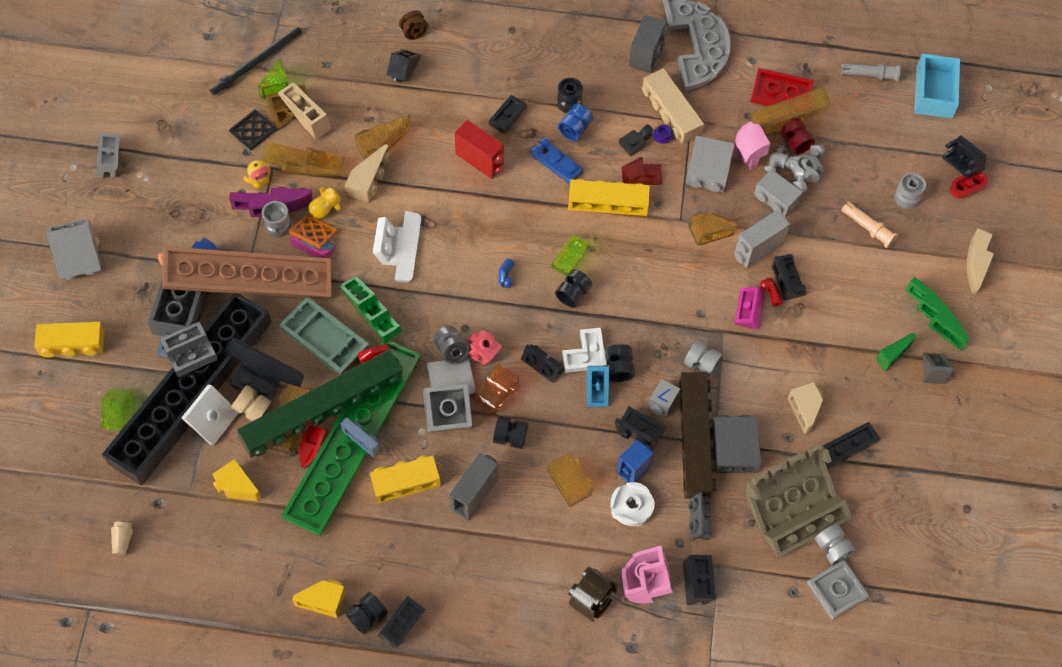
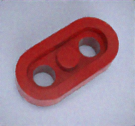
(967, 185)

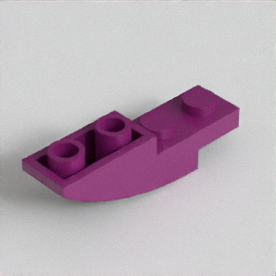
(254, 202)

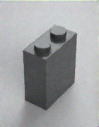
(736, 444)
(474, 486)

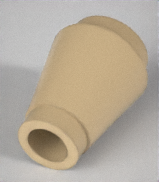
(121, 536)

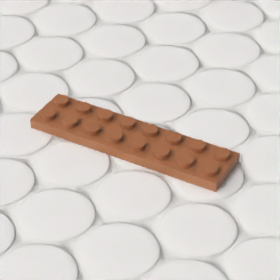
(246, 273)

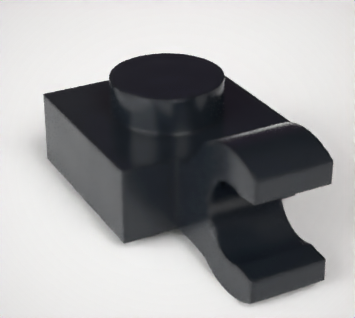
(635, 141)

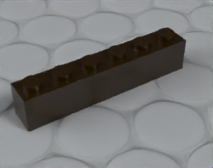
(696, 434)

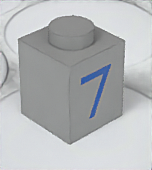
(663, 398)

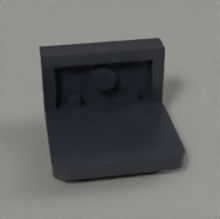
(639, 428)

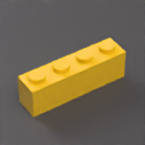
(608, 197)

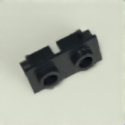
(537, 360)

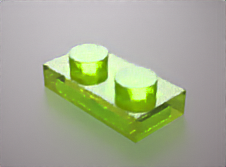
(570, 255)

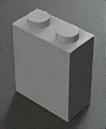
(709, 164)
(761, 239)
(74, 249)

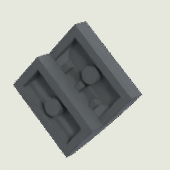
(188, 349)

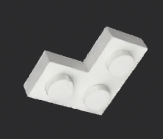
(590, 354)

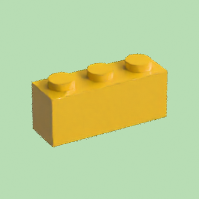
(69, 339)
(405, 478)

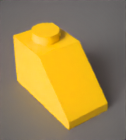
(235, 483)
(322, 598)

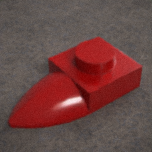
(310, 444)

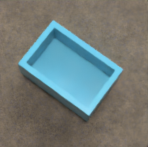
(937, 86)

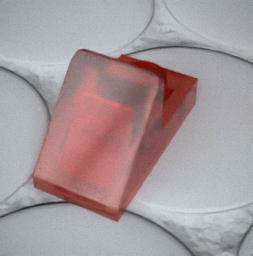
(645, 174)

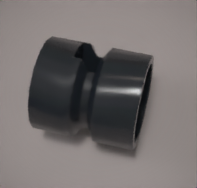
(569, 93)
(573, 288)
(620, 363)
(510, 432)
(366, 613)

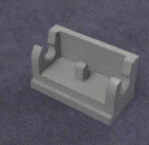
(107, 154)

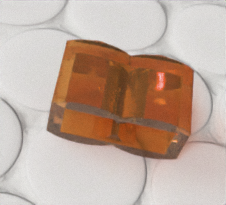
(496, 388)

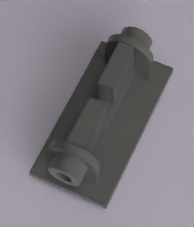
(699, 508)

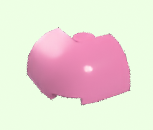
(751, 144)
(647, 576)

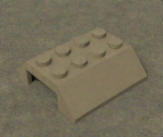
(796, 500)

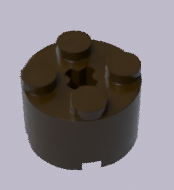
(592, 594)

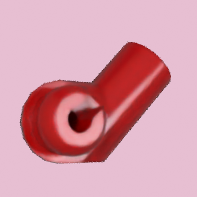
(774, 293)
(365, 355)

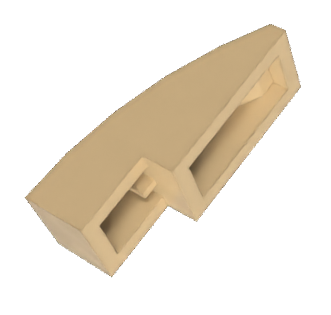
(978, 259)

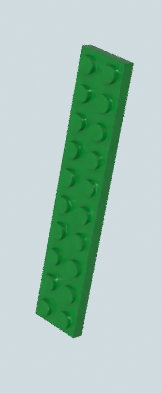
(341, 456)

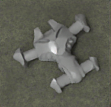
(804, 167)

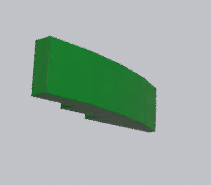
(370, 308)
(941, 317)

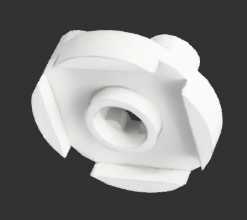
(643, 499)

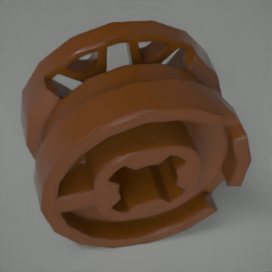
(413, 25)

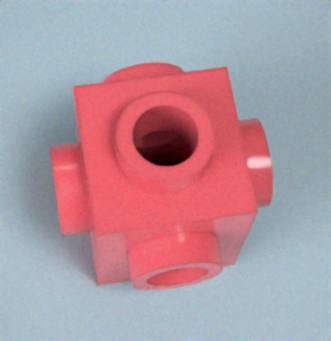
(482, 346)

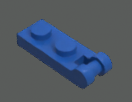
(556, 161)

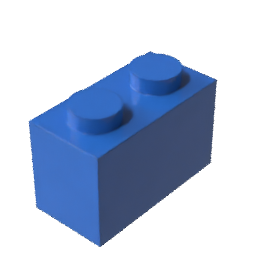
(634, 462)

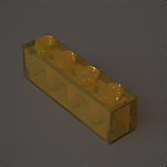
(800, 107)

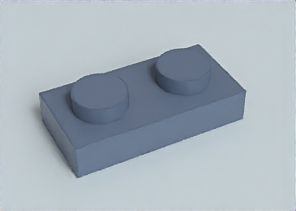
(356, 433)

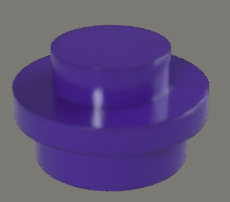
(663, 134)

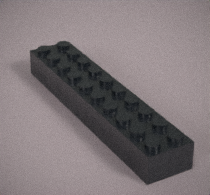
(159, 419)

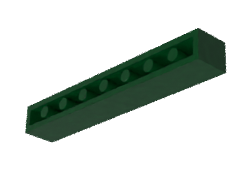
(319, 404)

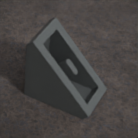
(936, 368)

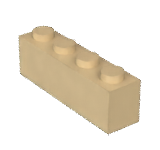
(672, 106)

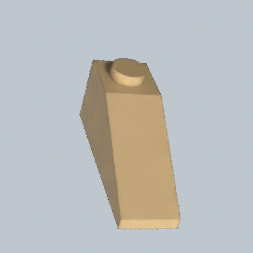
(305, 110)

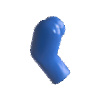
(504, 280)

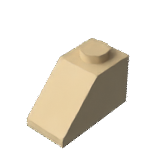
(806, 404)

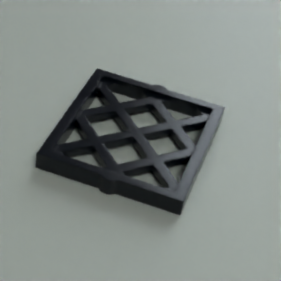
(260, 138)

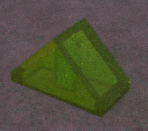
(273, 81)
(115, 409)

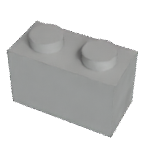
(777, 193)

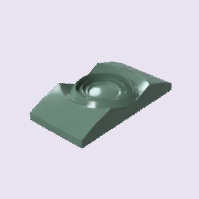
(323, 336)

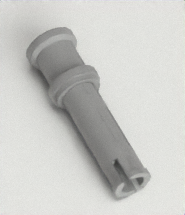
(880, 71)

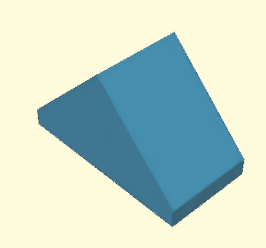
(597, 386)

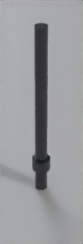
(227, 81)

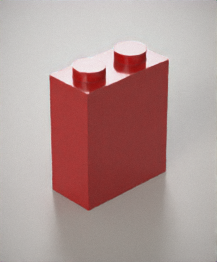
(479, 149)

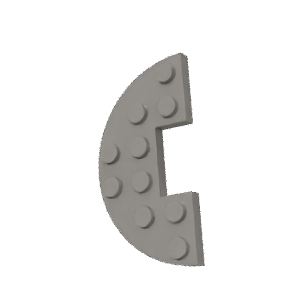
(708, 38)

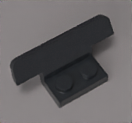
(260, 370)

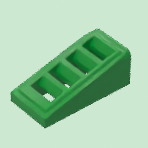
(893, 352)

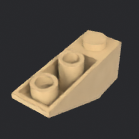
(365, 176)

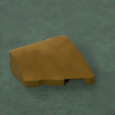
(279, 110)

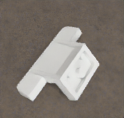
(398, 245)

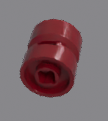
(797, 136)

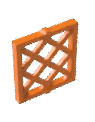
(296, 233)

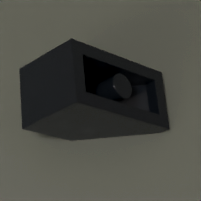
(402, 65)

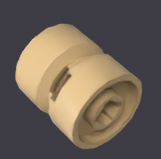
(250, 403)

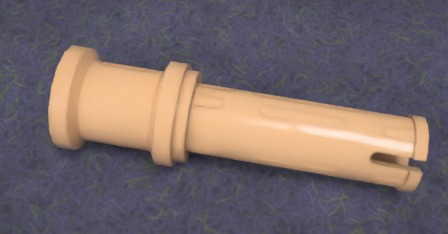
(876, 230)

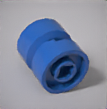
(575, 122)

